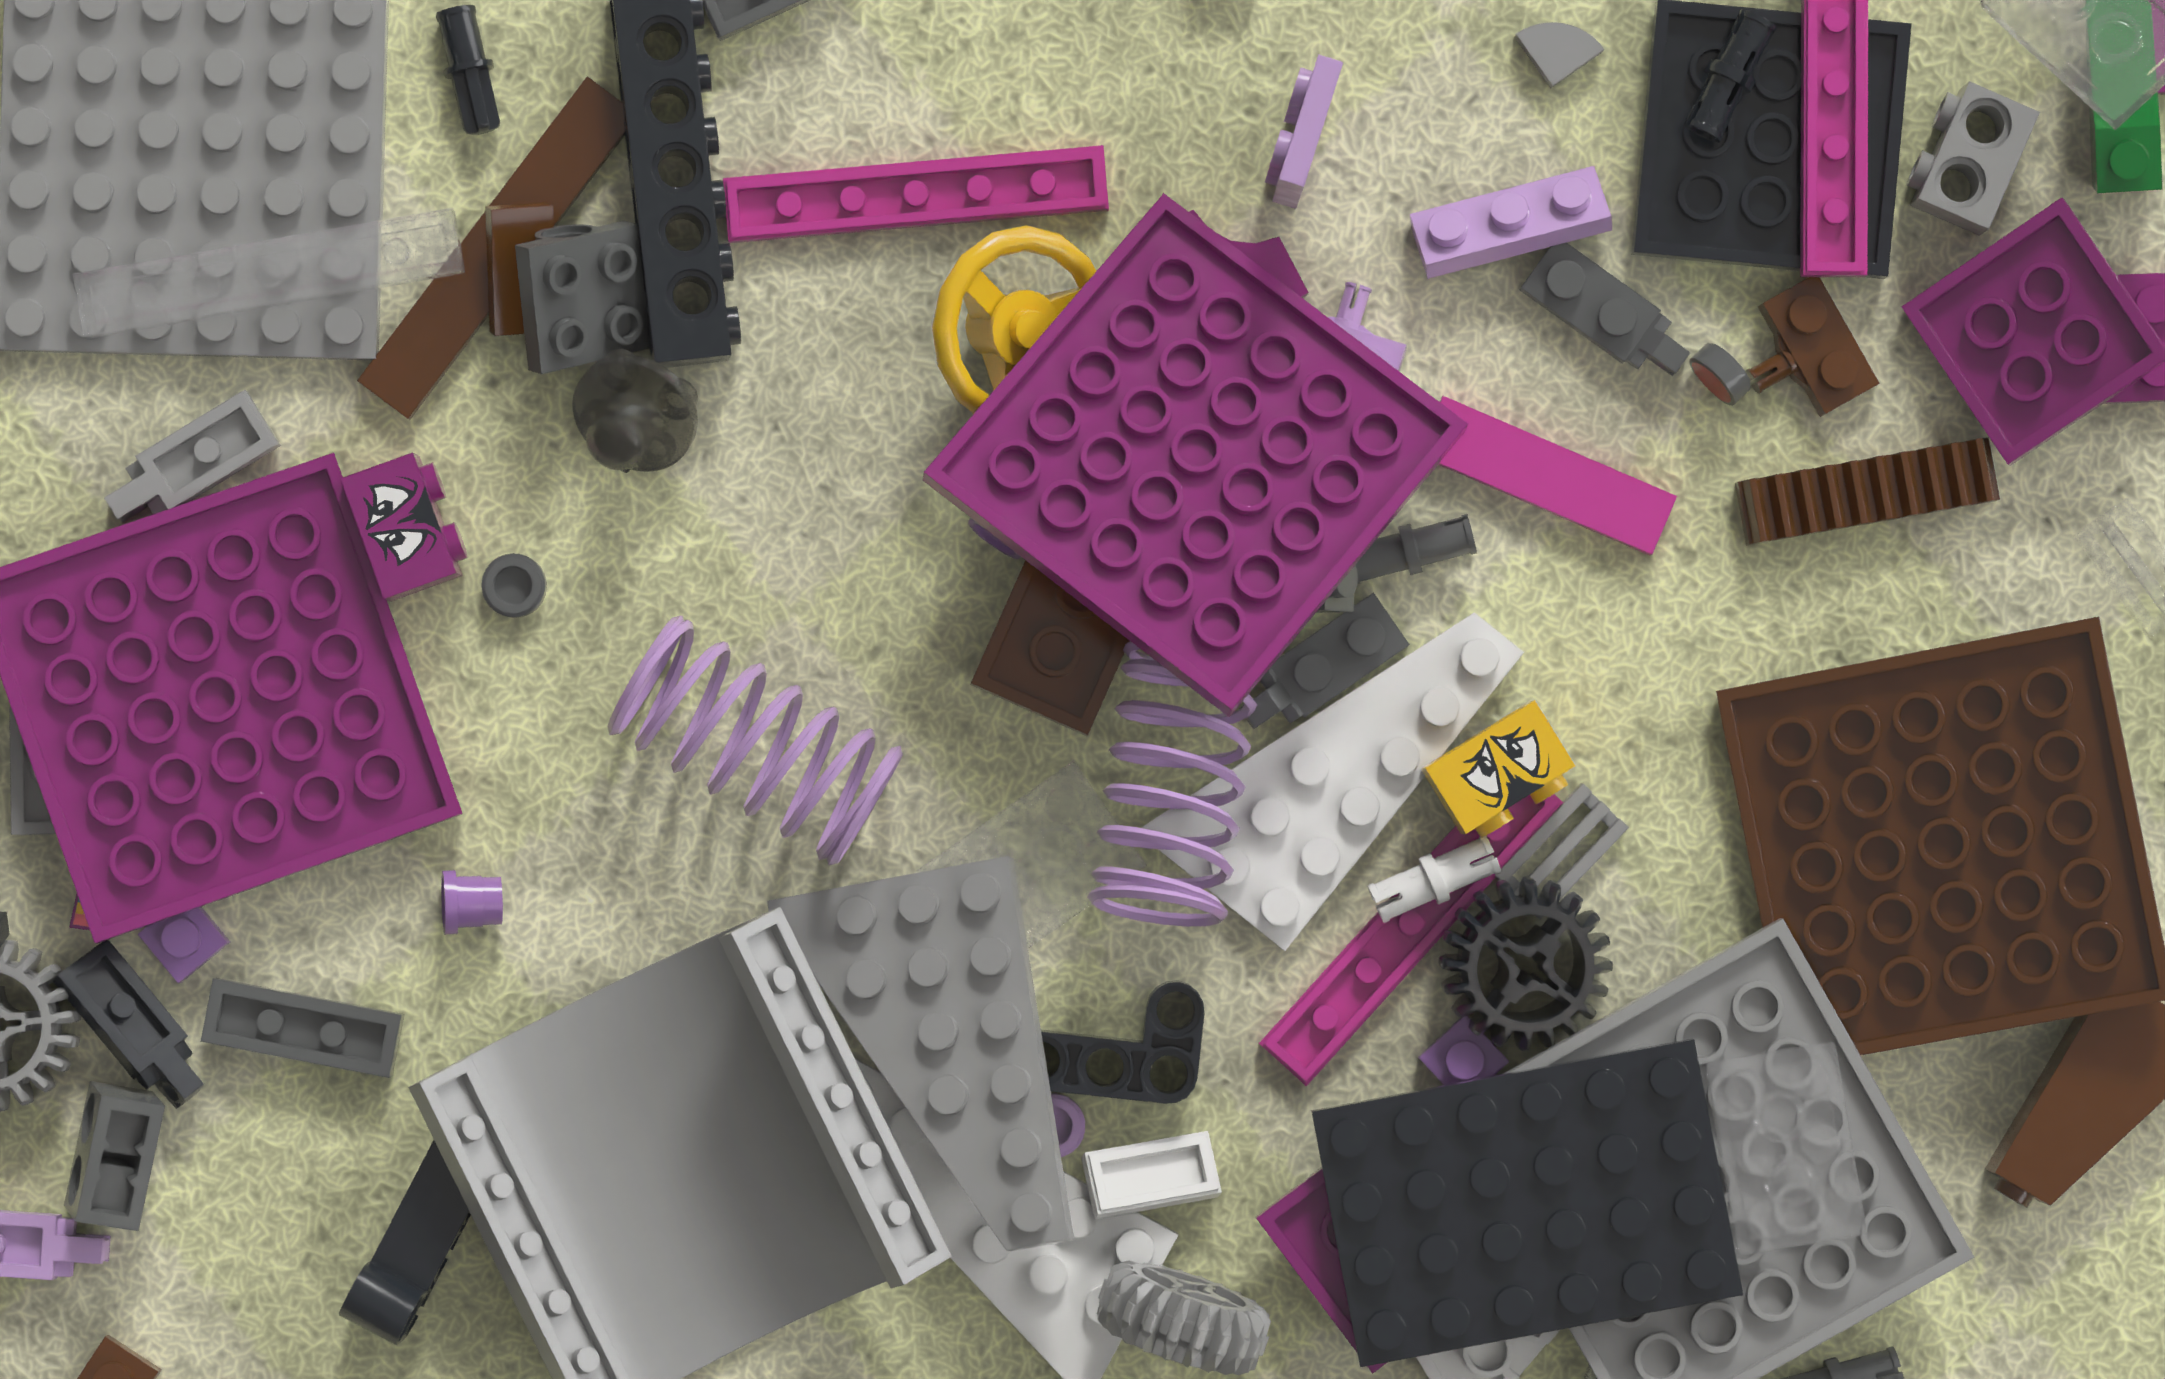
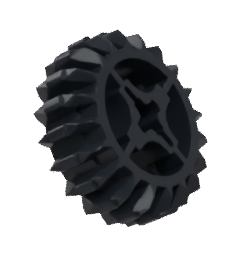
(1539, 944)

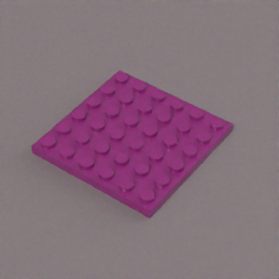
(1195, 454)
(216, 699)

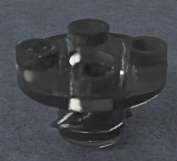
(635, 413)

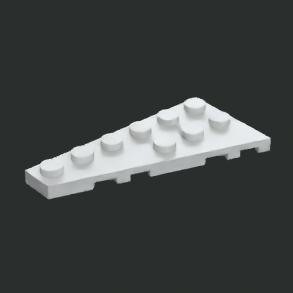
(1339, 779)
(1042, 1289)

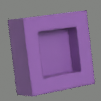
(184, 942)
(1462, 1055)

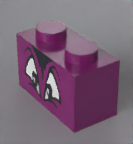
(404, 526)

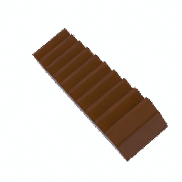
(1867, 491)

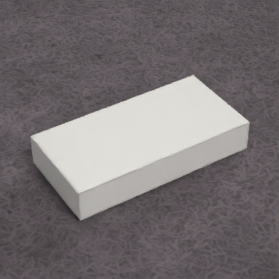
(1151, 1175)

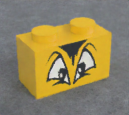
(1499, 769)

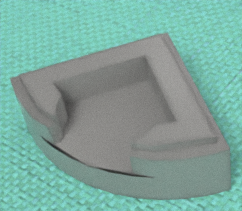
(1557, 49)

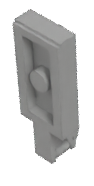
(195, 458)

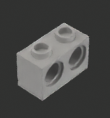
(1984, 164)

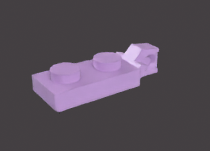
(46, 1245)

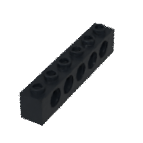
(673, 335)

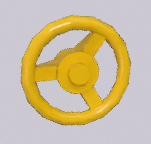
(999, 323)

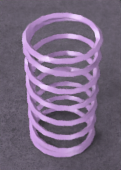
(842, 825)
(1145, 885)

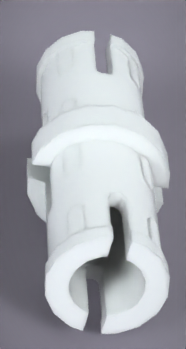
(1434, 878)

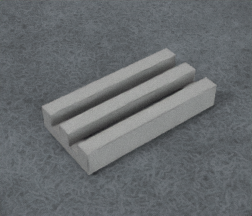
(1598, 813)

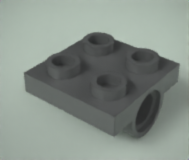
(581, 294)

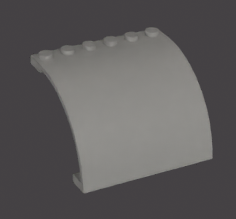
(680, 1162)

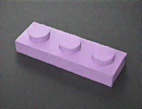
(1511, 222)

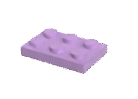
(1308, 113)

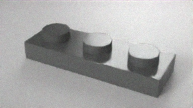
(302, 1027)

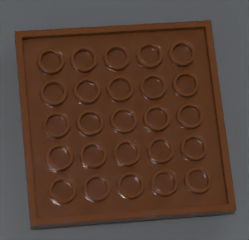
(1952, 835)

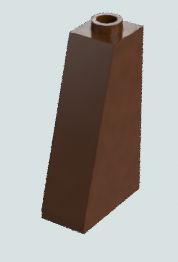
(2084, 1102)

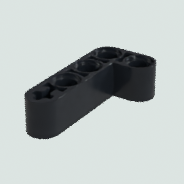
(1136, 1054)
(409, 1254)

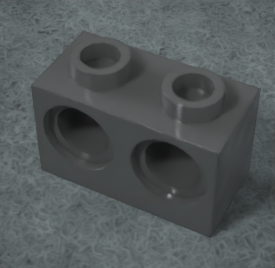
(114, 1156)

